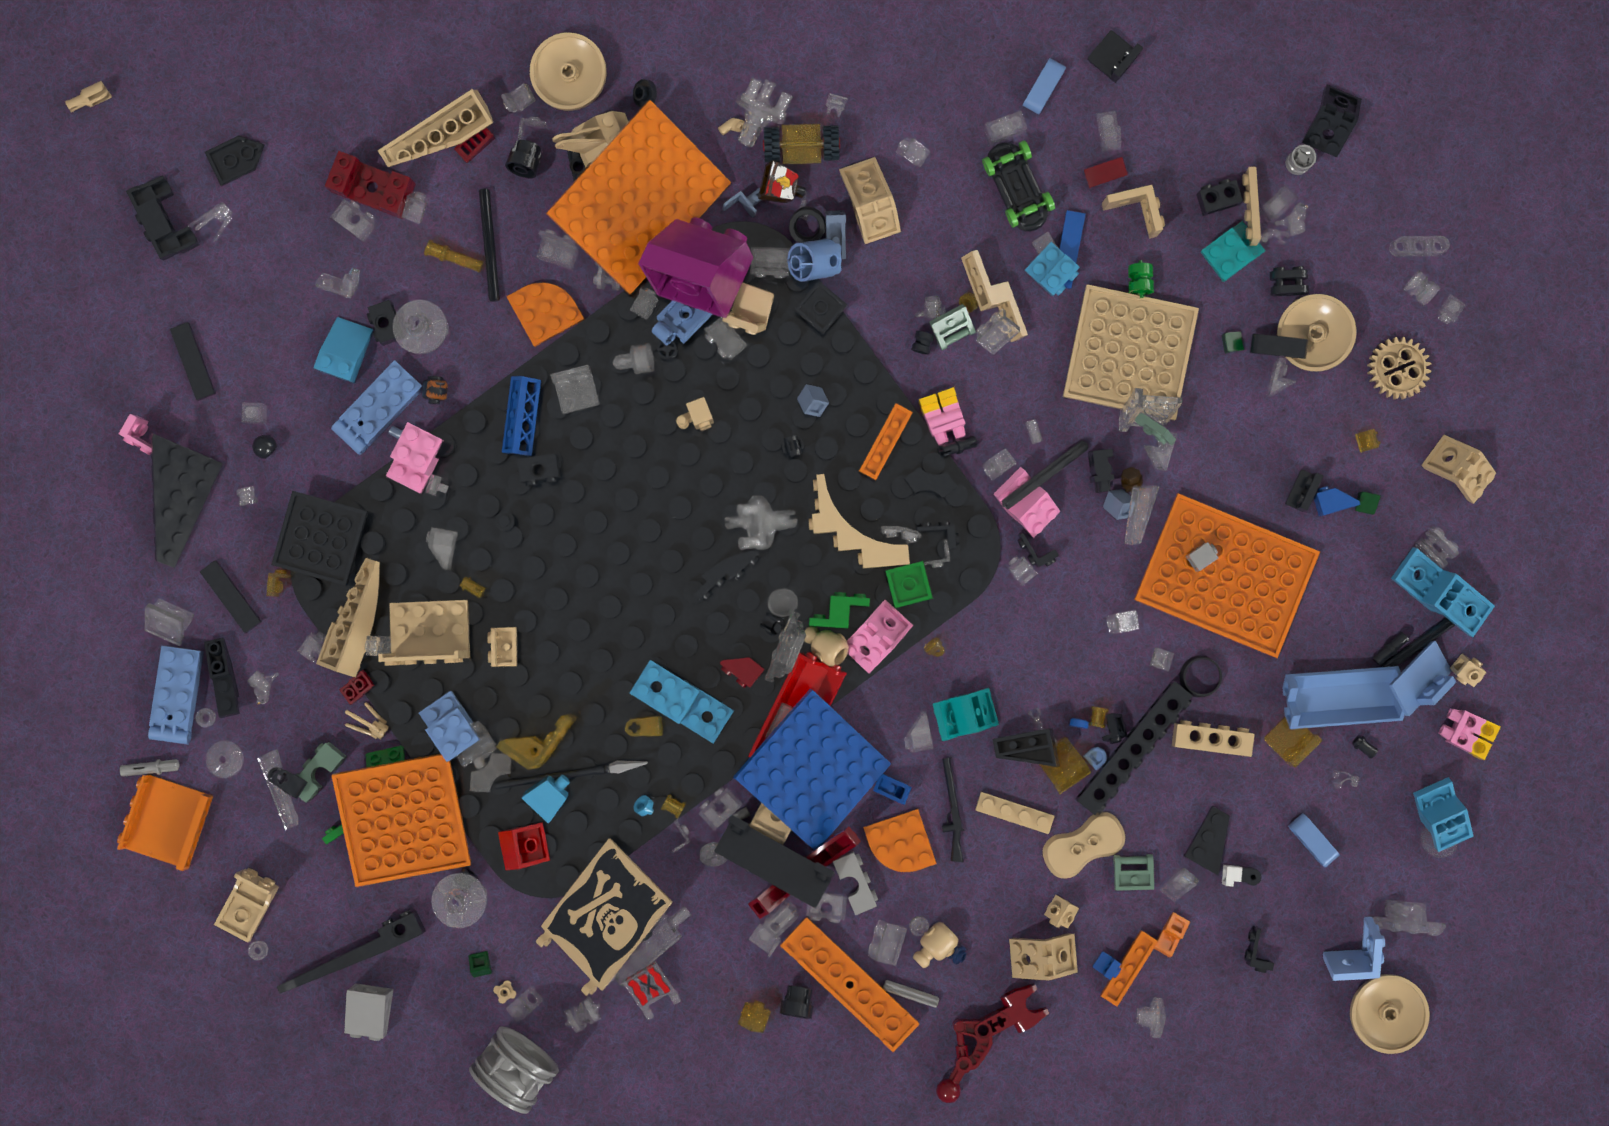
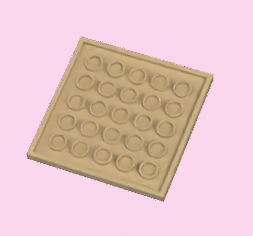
(1128, 345)

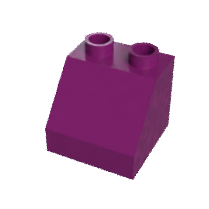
(697, 265)

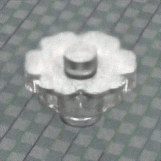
(1152, 1017)

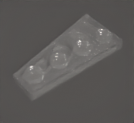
(282, 800)

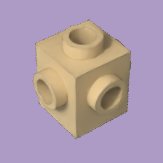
(1468, 670)
(1061, 912)

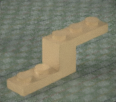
(992, 296)

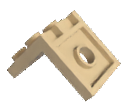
(1149, 204)
(1467, 469)
(1044, 956)

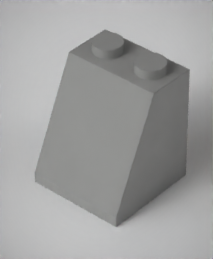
(367, 1011)

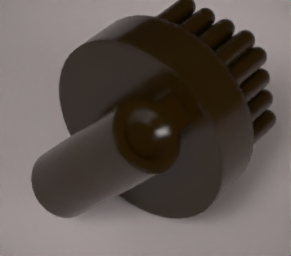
(1131, 478)

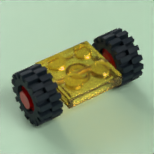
(801, 143)

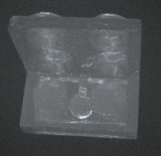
(557, 250)
(575, 389)

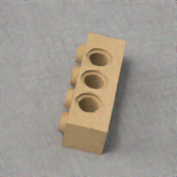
(1242, 747)

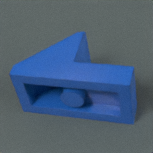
(892, 789)

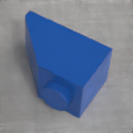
(1333, 500)

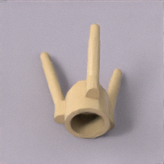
(377, 729)

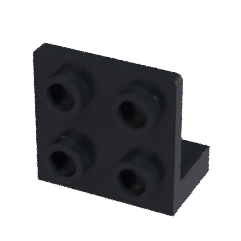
(1114, 56)

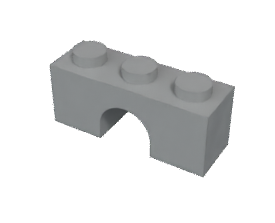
(849, 866)

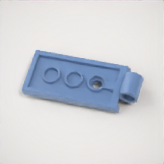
(672, 322)

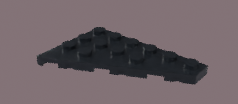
(179, 492)

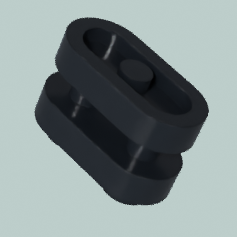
(1280, 275)

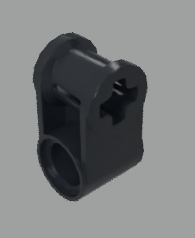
(289, 782)

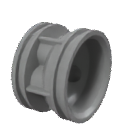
(513, 1069)

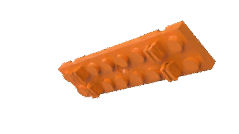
(866, 997)

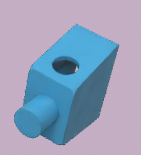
(547, 796)

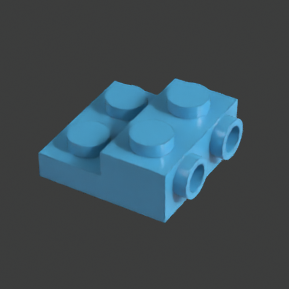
(1052, 269)

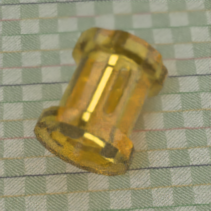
(1098, 717)
(673, 806)

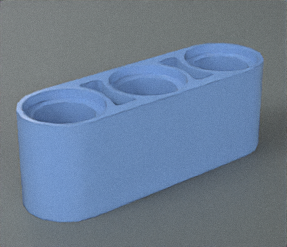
(1044, 86)
(1313, 840)

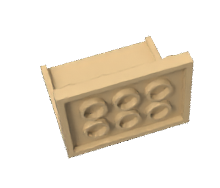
(428, 632)

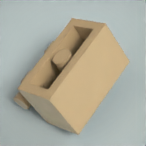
(698, 414)

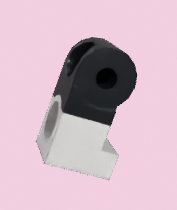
(1240, 874)

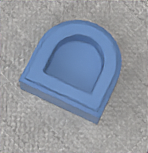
(1096, 757)

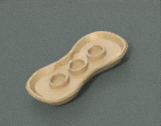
(1096, 838)

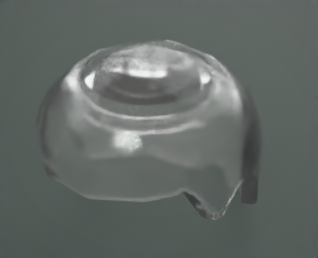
(782, 602)

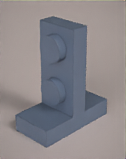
(836, 229)

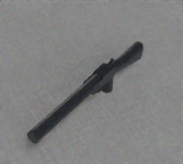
(956, 827)

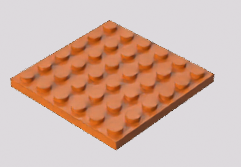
(401, 819)

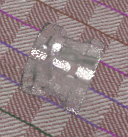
(246, 496)

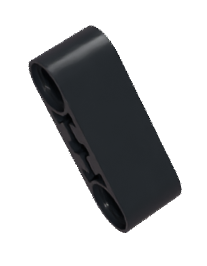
(1279, 346)

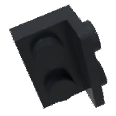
(1304, 490)

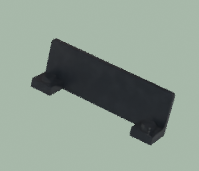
(774, 862)

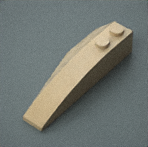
(441, 130)
(347, 636)

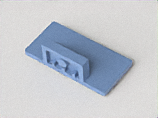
(1423, 680)

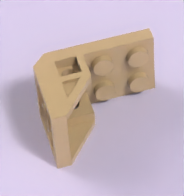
(871, 200)

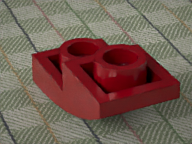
(1105, 172)
(357, 687)

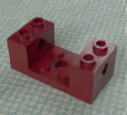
(351, 180)

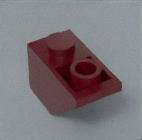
(744, 669)

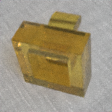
(1367, 440)

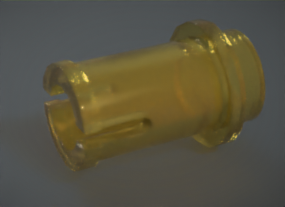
(472, 587)

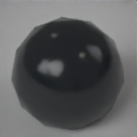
(264, 446)

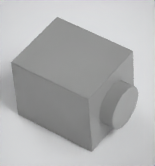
(1202, 556)

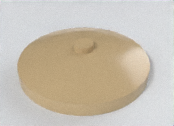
(568, 71)
(1327, 327)
(1389, 1014)

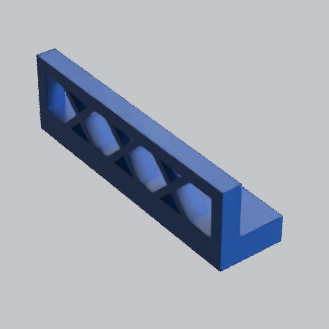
(515, 411)

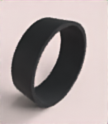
(1183, 675)

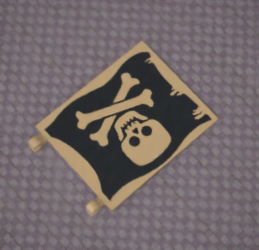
(605, 915)

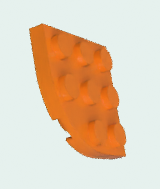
(544, 311)
(901, 842)

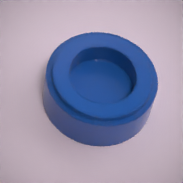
(1079, 723)

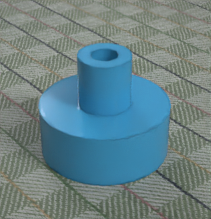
(643, 806)

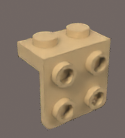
(750, 309)

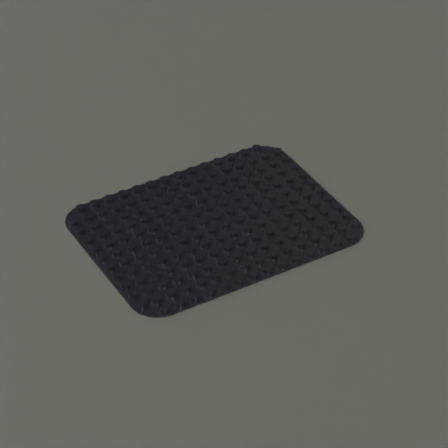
(620, 543)

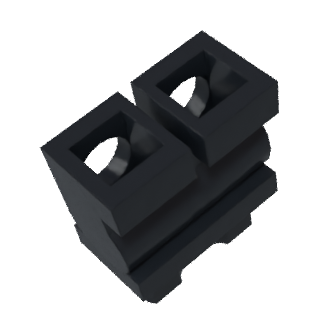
(1100, 469)

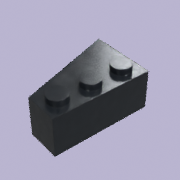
(1028, 747)

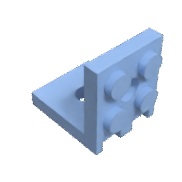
(1358, 963)

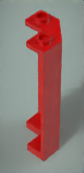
(806, 675)

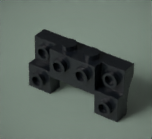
(158, 227)

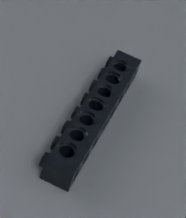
(1135, 736)

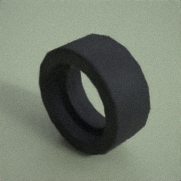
(807, 211)

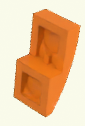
(1171, 934)

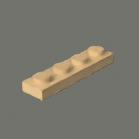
(1251, 215)
(1014, 812)

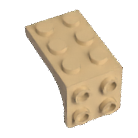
(246, 904)

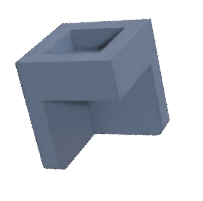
(813, 400)
(1118, 504)

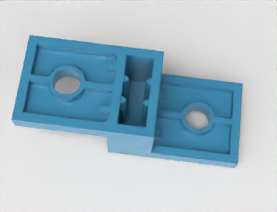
(1443, 592)
(681, 701)

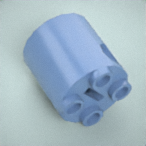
(814, 260)

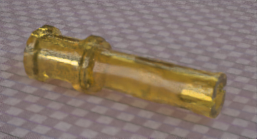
(444, 253)

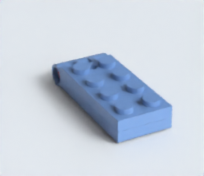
(377, 407)
(175, 695)

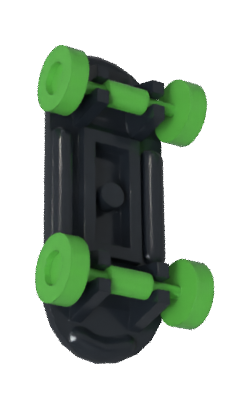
(1017, 186)

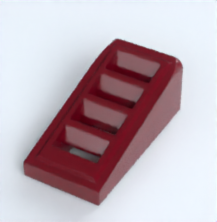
(484, 142)

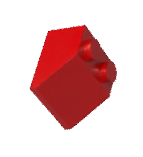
(524, 846)

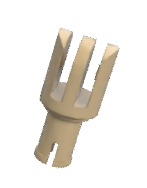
(89, 96)

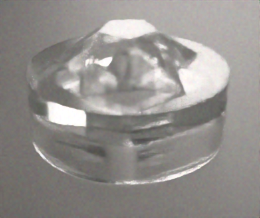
(918, 925)

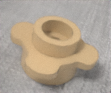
(505, 986)

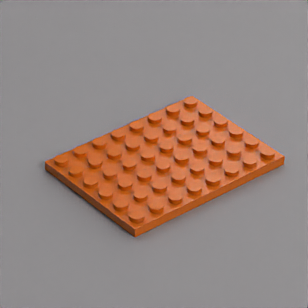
(635, 192)
(1242, 594)

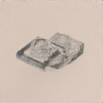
(906, 533)

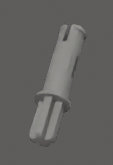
(149, 767)

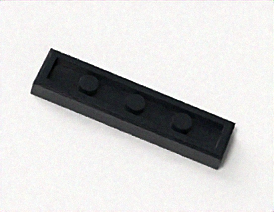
(192, 361)
(230, 596)

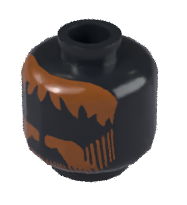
(434, 389)

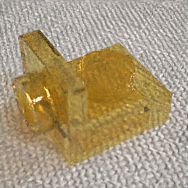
(274, 585)

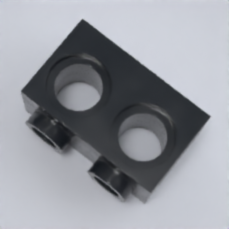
(1221, 202)

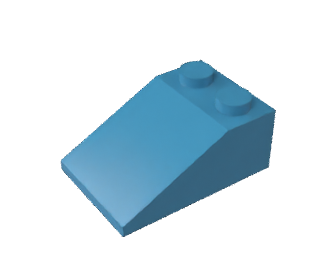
(344, 350)

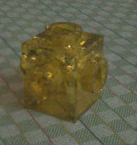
(754, 1016)

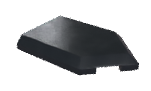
(234, 158)

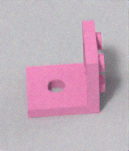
(878, 636)

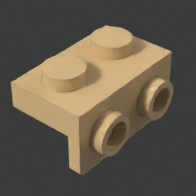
(503, 646)

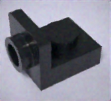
(1116, 727)

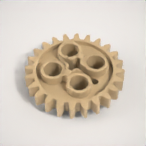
(1392, 352)

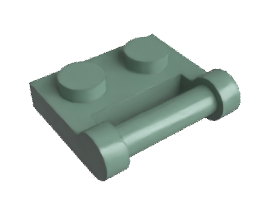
(950, 323)
(1153, 428)
(1133, 878)

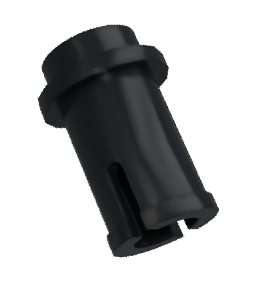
(1364, 746)

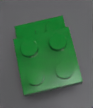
(839, 610)

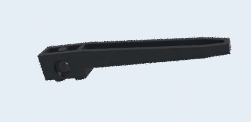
(388, 939)

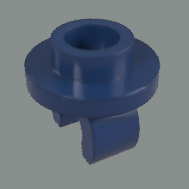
(959, 955)

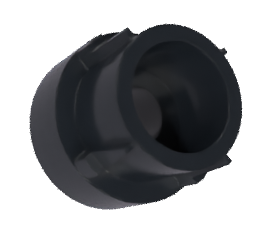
(524, 159)
(797, 1002)

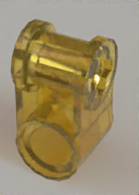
(648, 726)

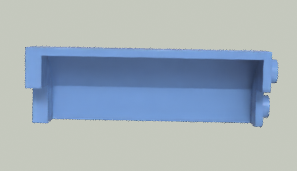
(1341, 698)

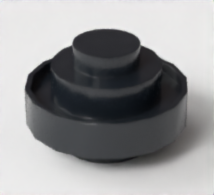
(644, 91)

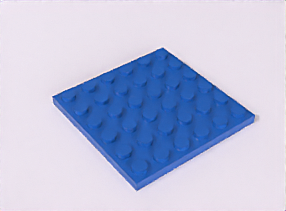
(812, 770)

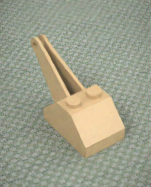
(592, 136)

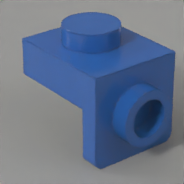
(1107, 965)

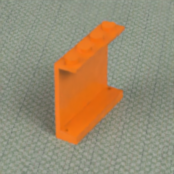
(165, 821)

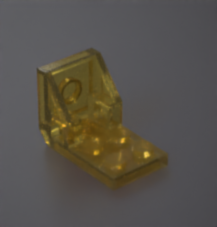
(523, 748)

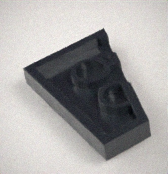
(1209, 841)

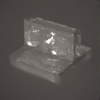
(167, 621)

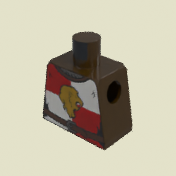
(779, 184)

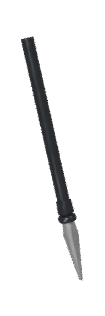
(615, 767)

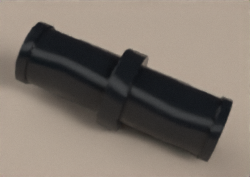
(957, 446)
(1390, 648)

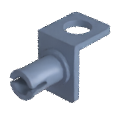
(747, 202)

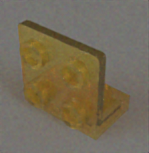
(1292, 744)
(1071, 768)

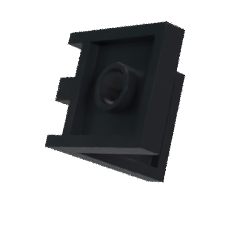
(1338, 113)

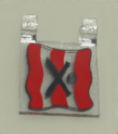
(648, 987)

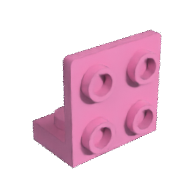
(133, 429)

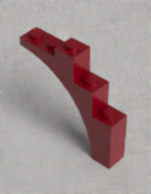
(825, 854)

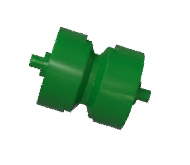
(1140, 277)

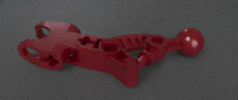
(1013, 1013)

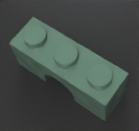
(327, 757)

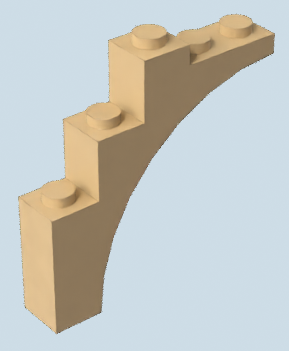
(829, 520)

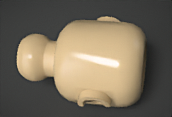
(827, 645)
(936, 943)

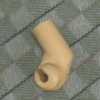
(732, 124)

